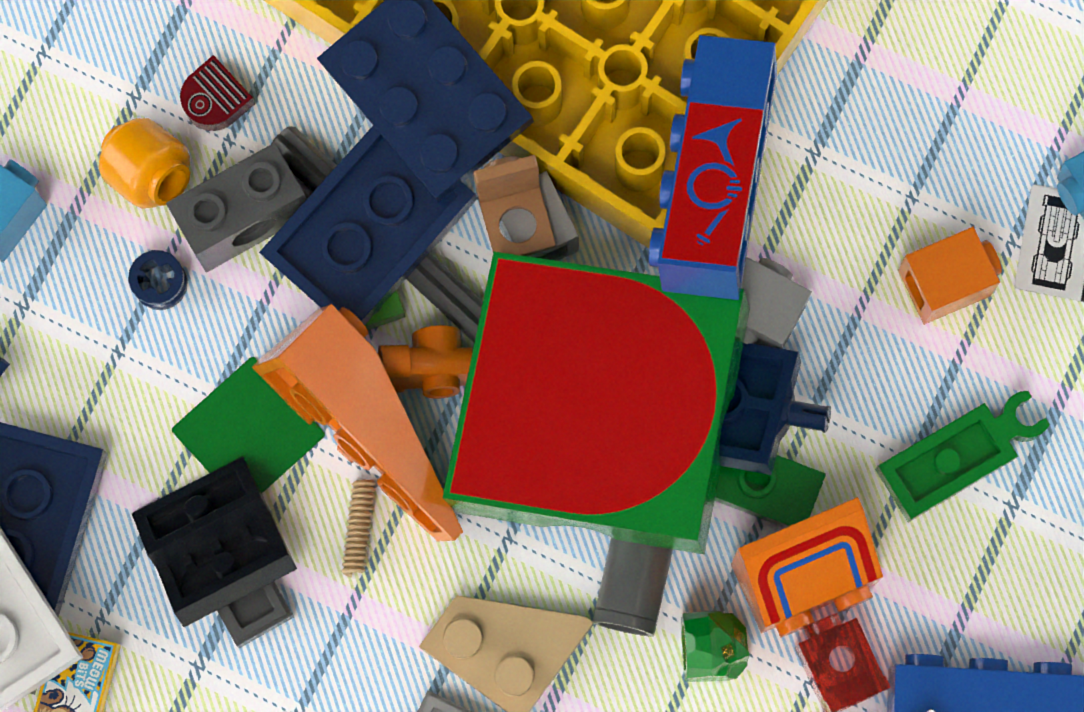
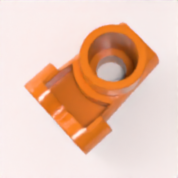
(432, 363)

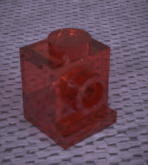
(835, 688)

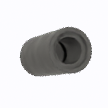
(632, 587)

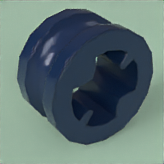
(150, 297)

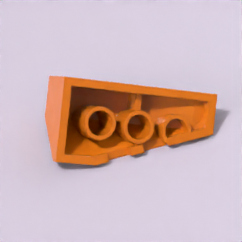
(339, 381)

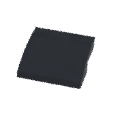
(213, 541)

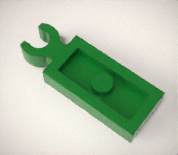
(956, 456)

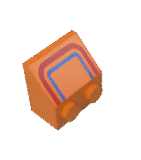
(808, 568)

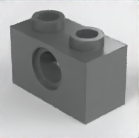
(238, 207)

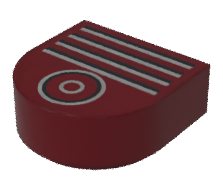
(214, 97)

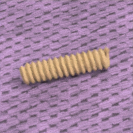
(358, 527)

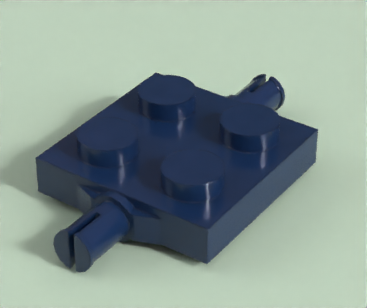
(765, 409)

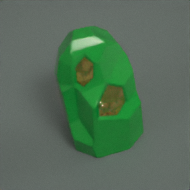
(713, 646)

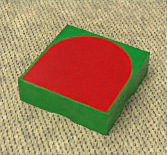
(596, 403)

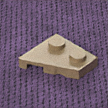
(504, 648)

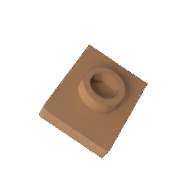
(512, 185)

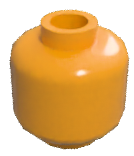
(144, 163)

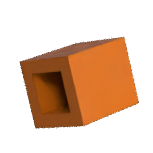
(950, 274)

